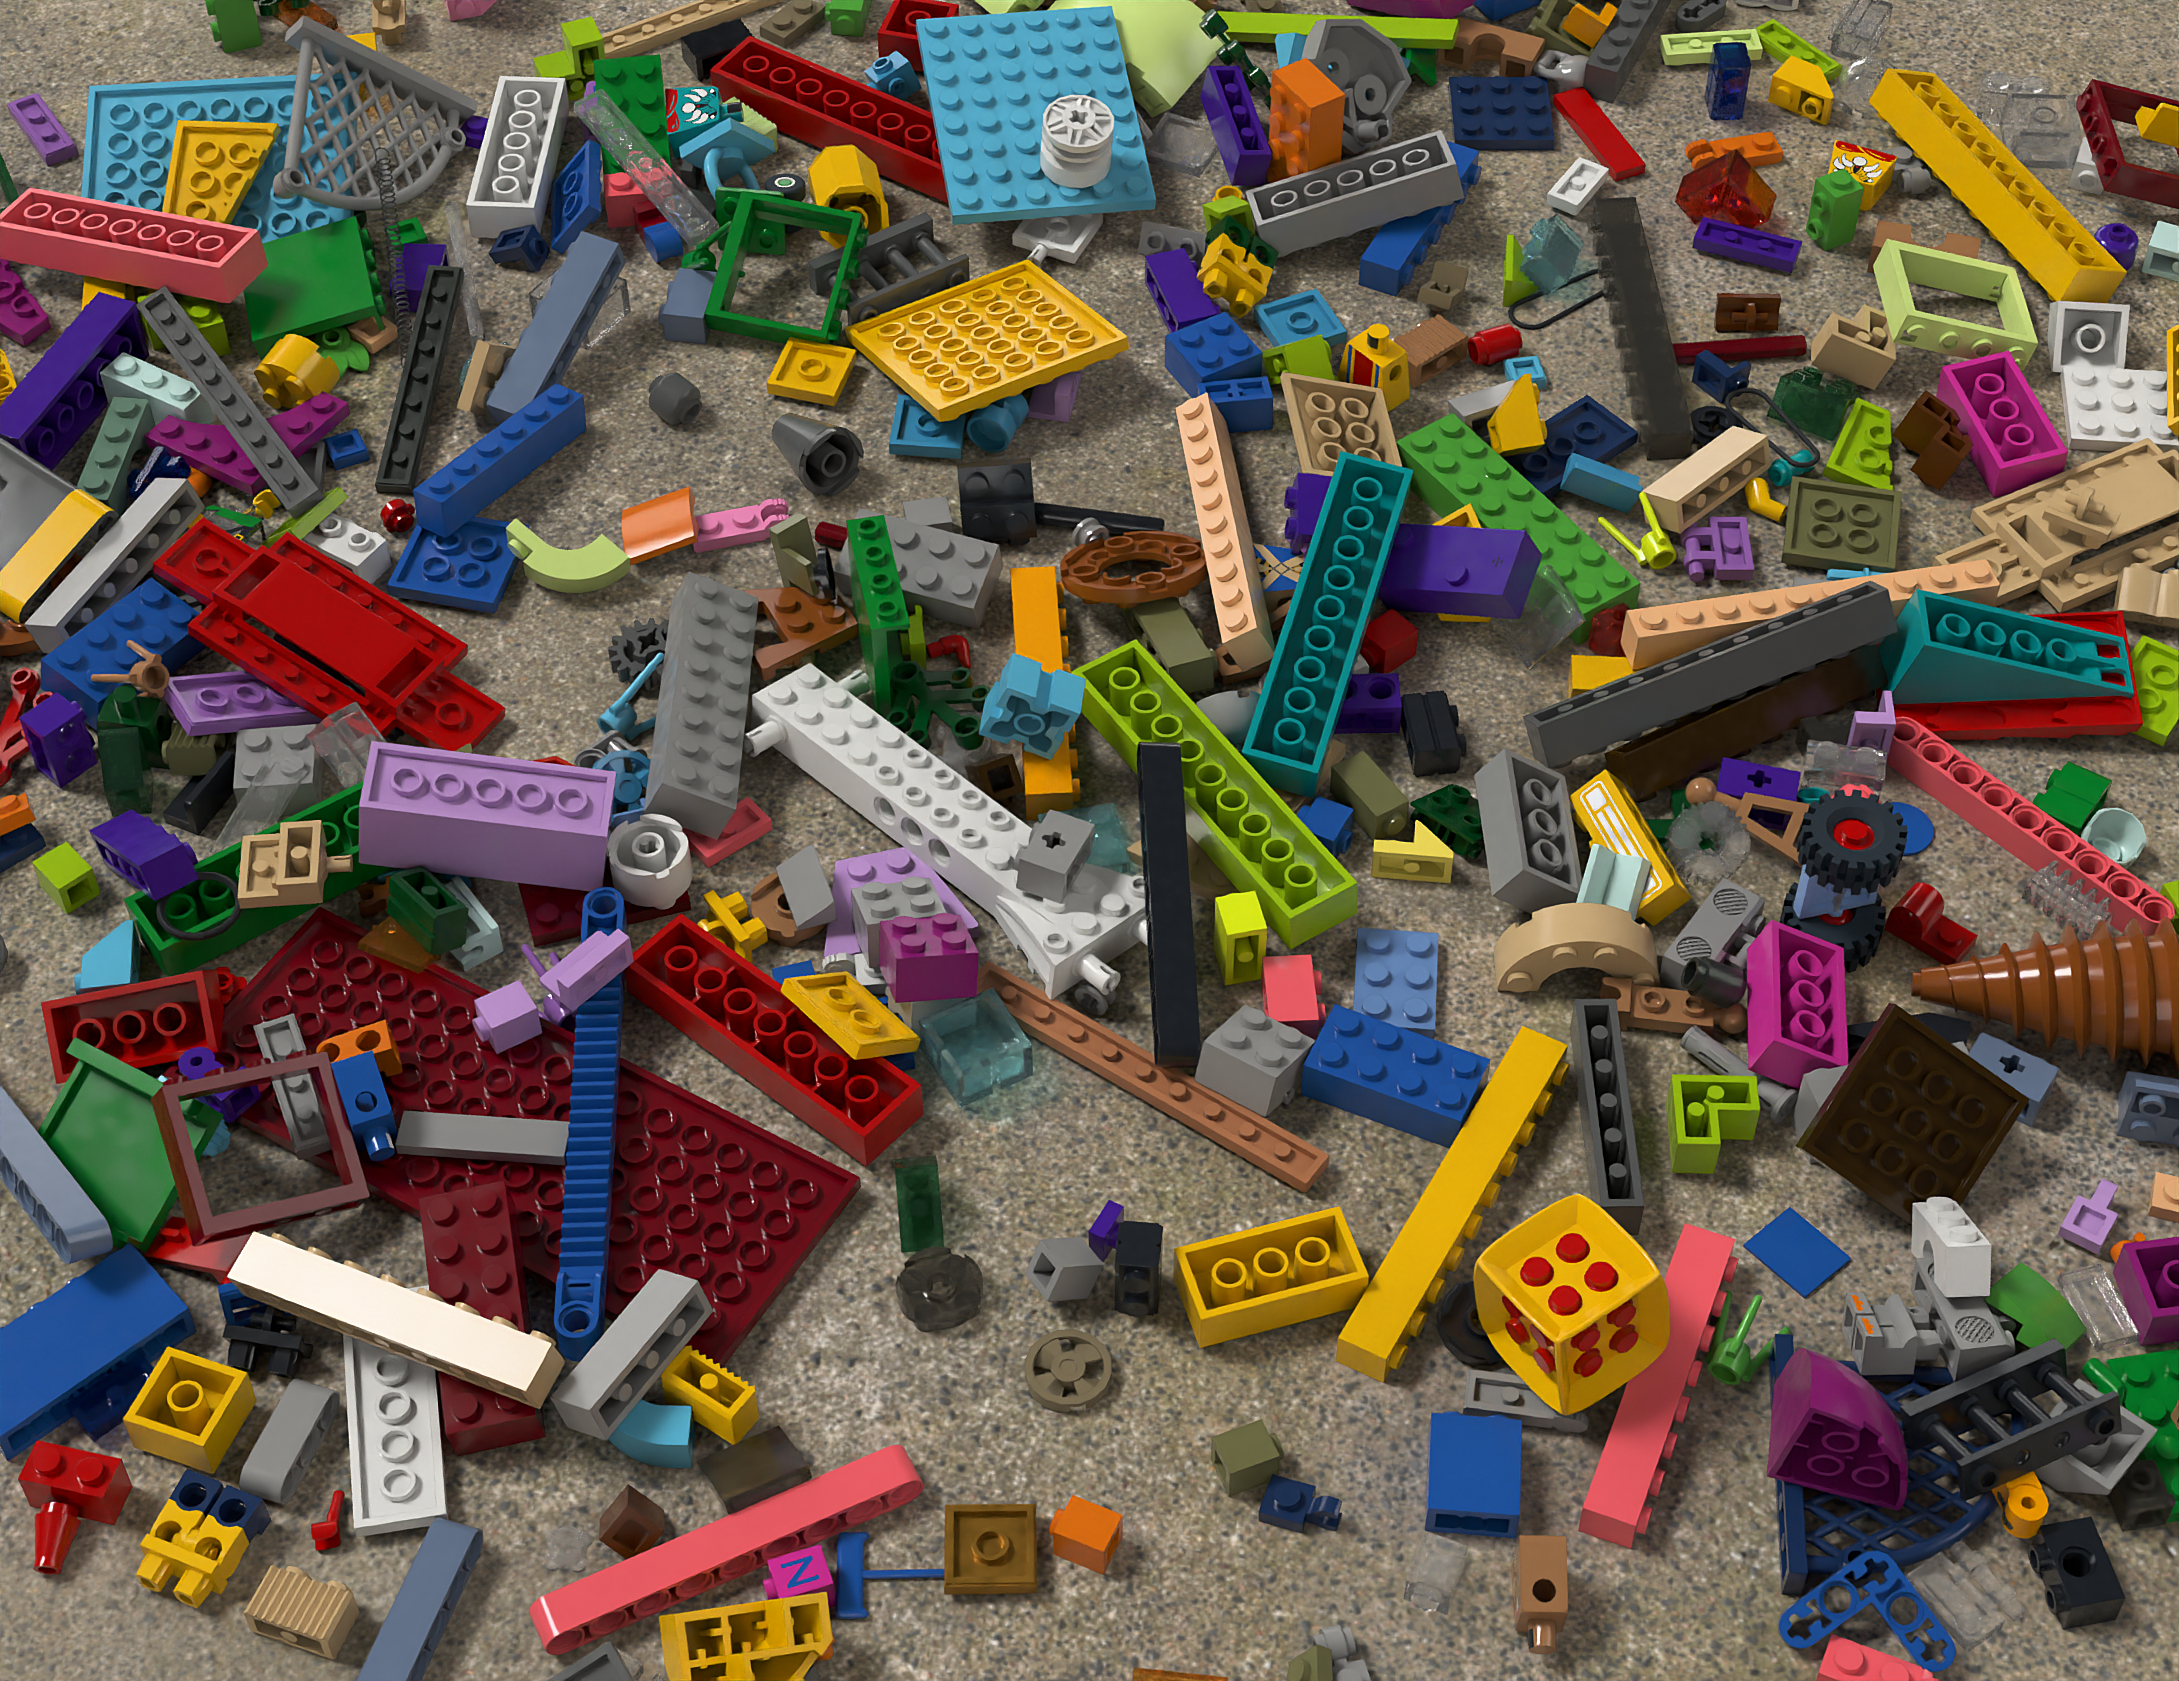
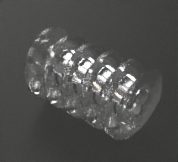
(2067, 900)

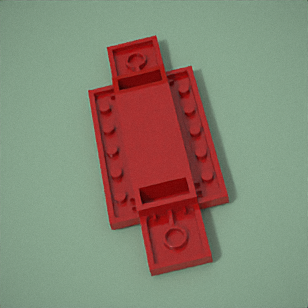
(337, 619)

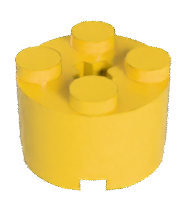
(295, 372)

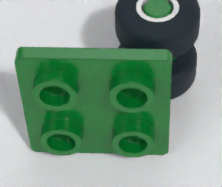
(767, 235)

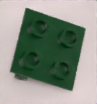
(1453, 817)

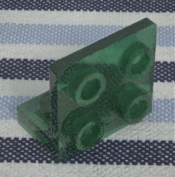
(1814, 401)

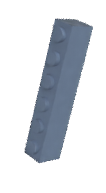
(558, 324)

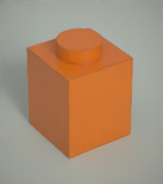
(1086, 1534)

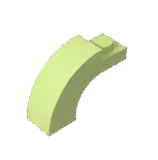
(567, 570)

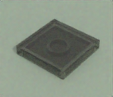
(754, 1470)

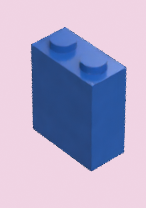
(1473, 1475)

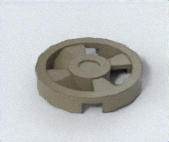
(1067, 1370)

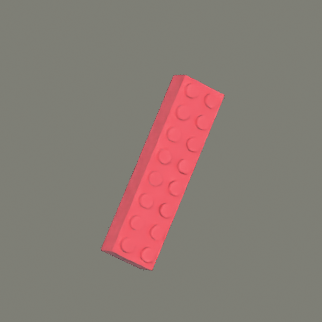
(131, 245)

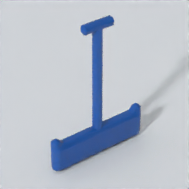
(851, 1573)

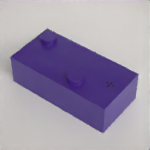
(1460, 571)

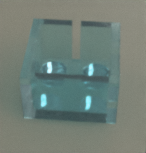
(976, 1047)

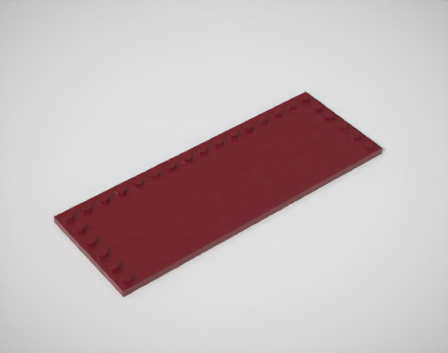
(689, 1178)

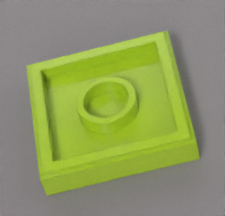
(309, 519)

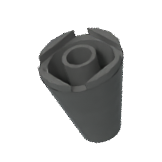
(818, 452)

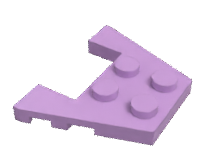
(882, 867)

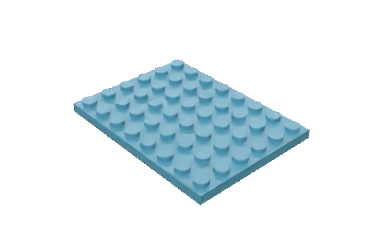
(988, 101)
(134, 134)

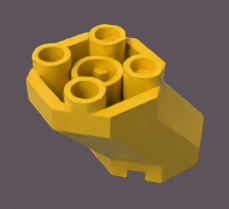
(848, 182)

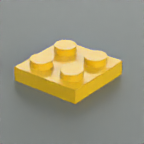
(811, 371)

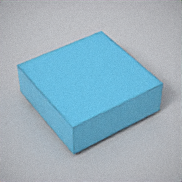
(1517, 367)

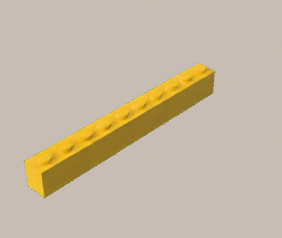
(1452, 1206)

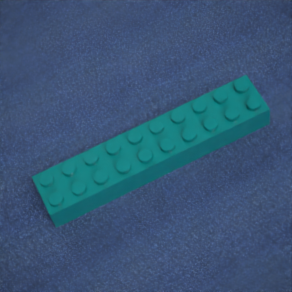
(1326, 623)

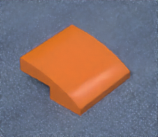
(659, 525)

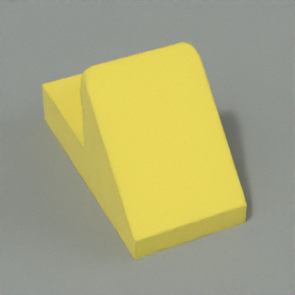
(1422, 860)

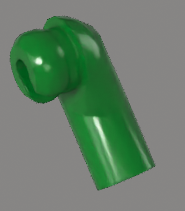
(2103, 1378)

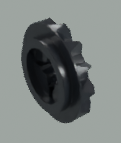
(1706, 417)

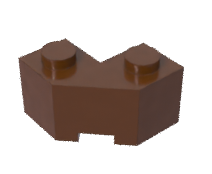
(1933, 433)

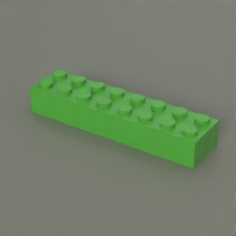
(1459, 469)

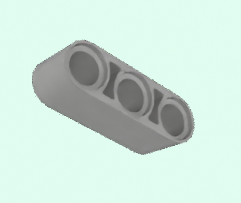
(289, 1441)

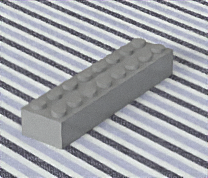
(702, 706)

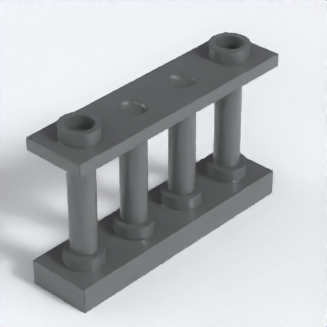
(887, 248)

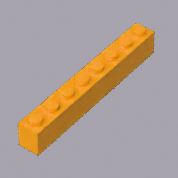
(1037, 637)

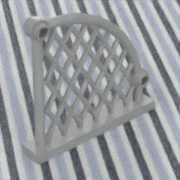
(391, 78)

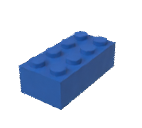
(146, 616)
(1394, 1076)

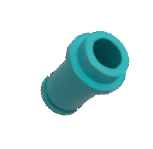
(1781, 471)

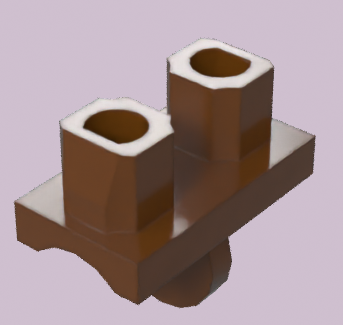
(1747, 312)

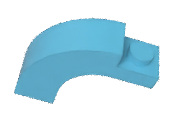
(657, 1435)

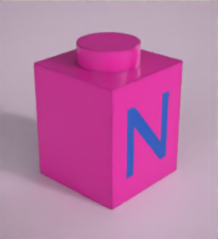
(799, 1574)

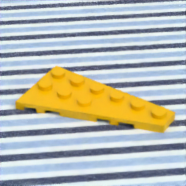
(215, 167)

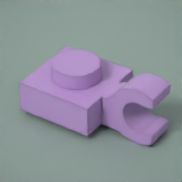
(2091, 1220)

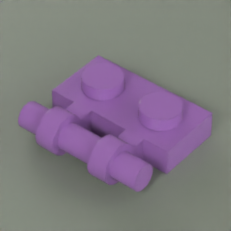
(1729, 551)

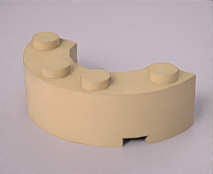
(1572, 938)

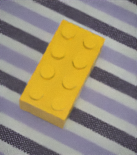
(1269, 1276)

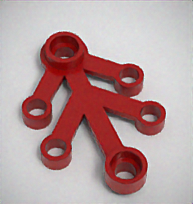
(25, 686)

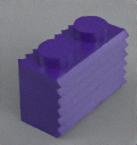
(416, 263)

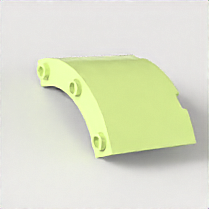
(1159, 46)

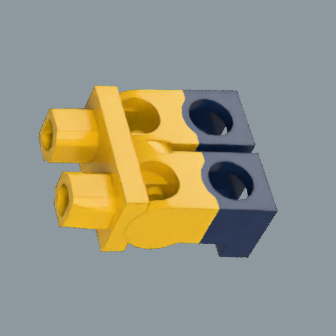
(200, 1537)

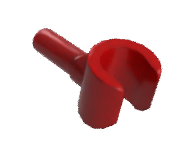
(327, 1533)

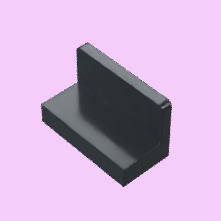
(203, 797)

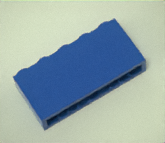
(80, 1339)

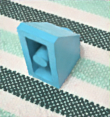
(111, 961)

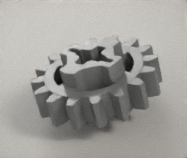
(640, 647)

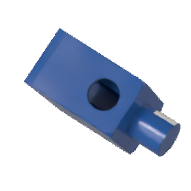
(366, 1105)

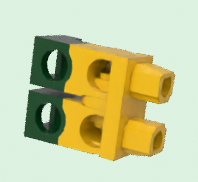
(1233, 268)

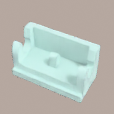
(483, 933)

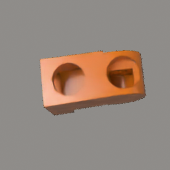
(373, 1037)

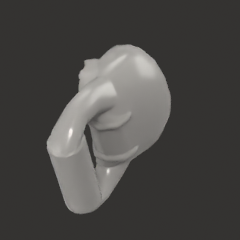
(1567, 73)

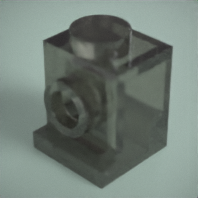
(2141, 1497)

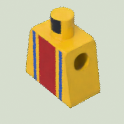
(1377, 362)

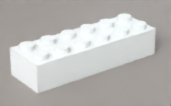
(518, 155)

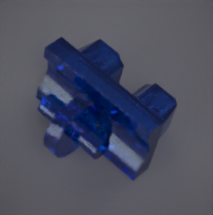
(159, 465)

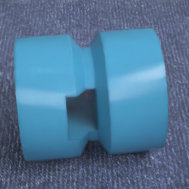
(997, 424)

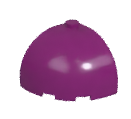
(1835, 1433)

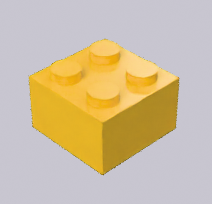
(190, 1410)

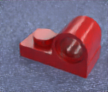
(1920, 922)

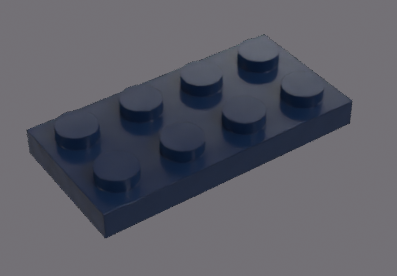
(1581, 429)

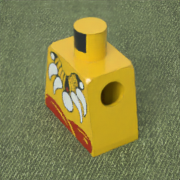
(1869, 167)

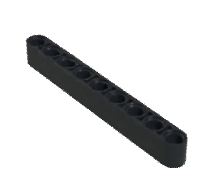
(1168, 906)

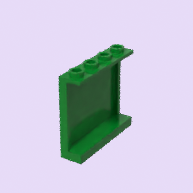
(314, 284)
(877, 606)
(113, 1145)

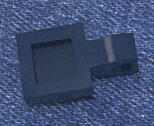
(1294, 1503)

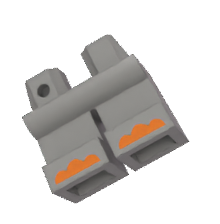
(1887, 1336)

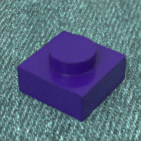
(474, 131)
(1104, 1231)

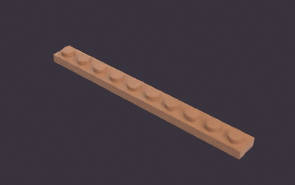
(1162, 1087)

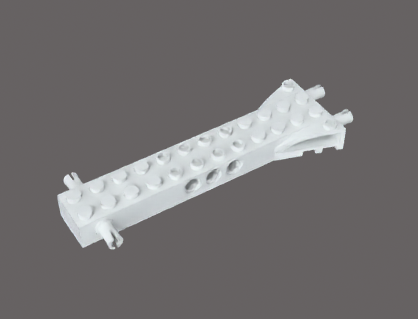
(947, 826)

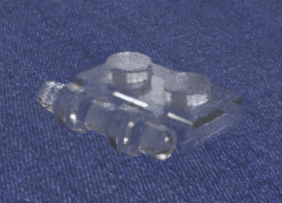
(1958, 1603)

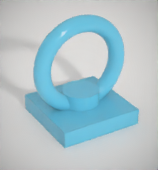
(727, 151)

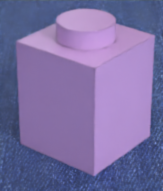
(506, 1017)

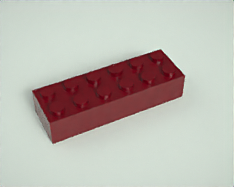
(478, 1261)

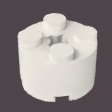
(650, 861)

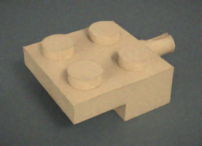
(287, 866)

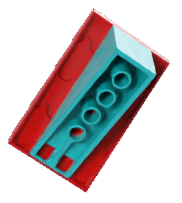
(2009, 673)

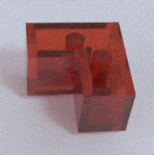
(1726, 186)

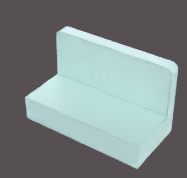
(1614, 879)

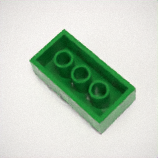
(638, 91)

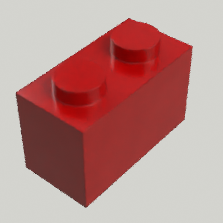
(76, 1477)

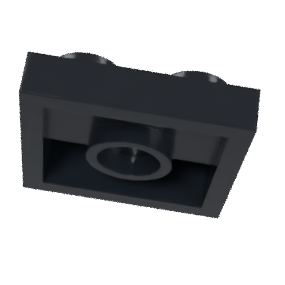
(997, 500)

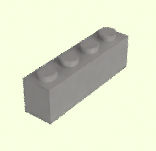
(632, 1354)

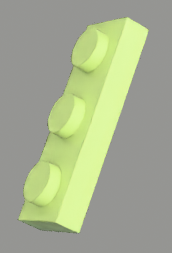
(1697, 47)

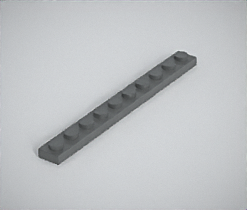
(230, 402)

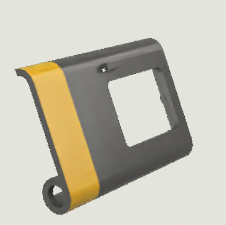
(40, 527)

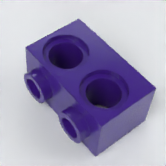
(1371, 705)
(59, 739)

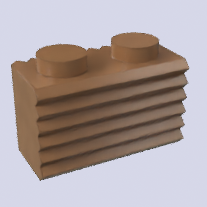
(1432, 348)

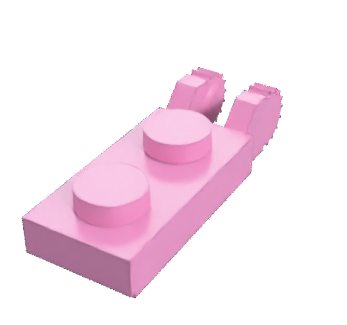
(739, 525)

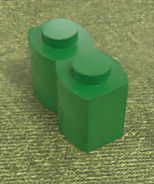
(2073, 796)

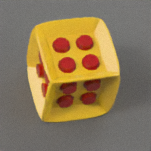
(1572, 1303)

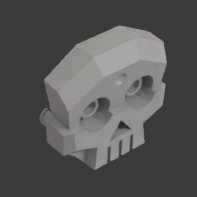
(1360, 63)

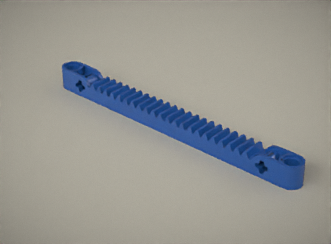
(591, 1146)

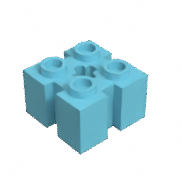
(1032, 706)

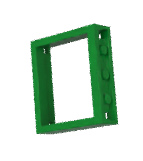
(754, 206)

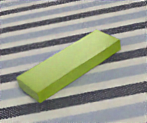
(1783, 43)

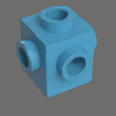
(893, 76)

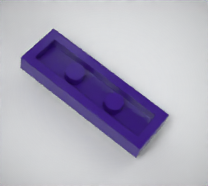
(1747, 244)

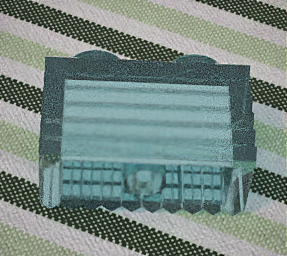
(1551, 254)

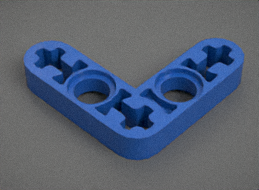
(1881, 1598)

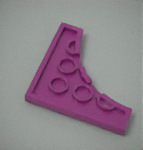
(220, 456)

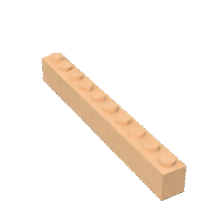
(1225, 533)
(1673, 629)

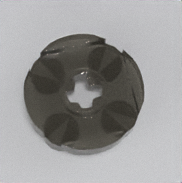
(944, 1310)

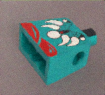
(694, 111)

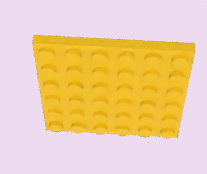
(986, 340)

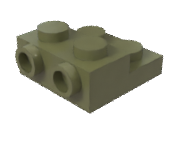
(1548, 26)

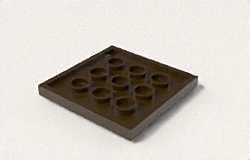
(1911, 1117)

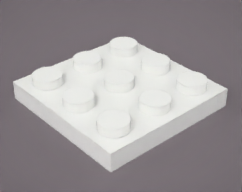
(2115, 408)

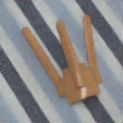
(145, 676)

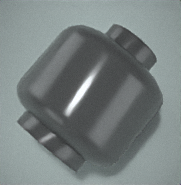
(674, 399)

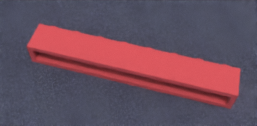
(1655, 1397)

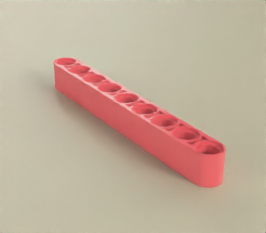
(2020, 824)
(724, 1550)

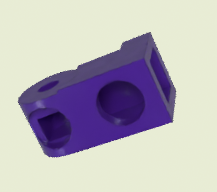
(232, 1103)

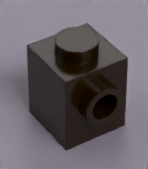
(996, 777)

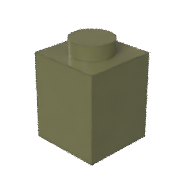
(1246, 1457)

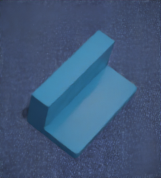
(1601, 483)

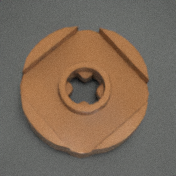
(768, 907)

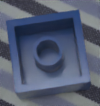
(1211, 352)

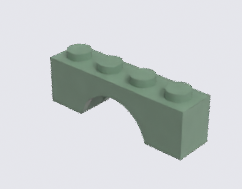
(113, 449)

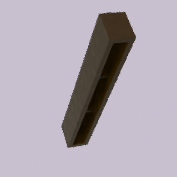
(1734, 726)

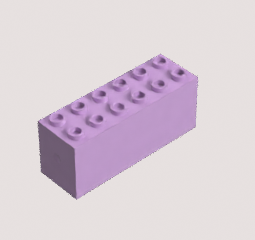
(485, 816)

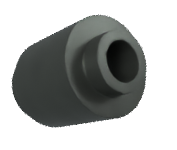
(1713, 982)

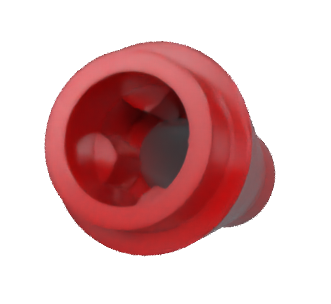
(54, 1535)

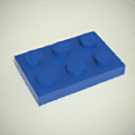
(576, 196)

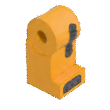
(2022, 1505)

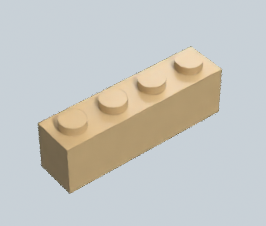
(1708, 478)

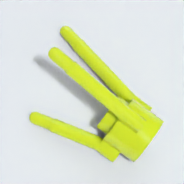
(1655, 546)

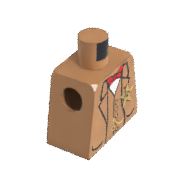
(1540, 1589)

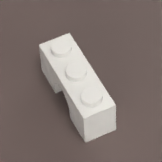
(1957, 1245)

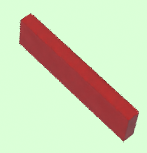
(1599, 134)

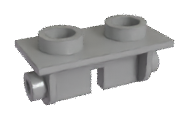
(1162, 238)

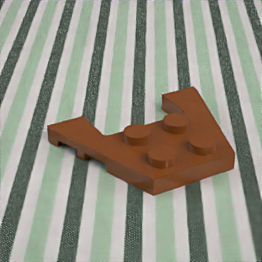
(802, 624)

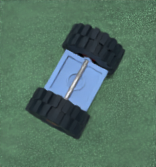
(1845, 854)

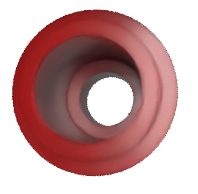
(1495, 345)

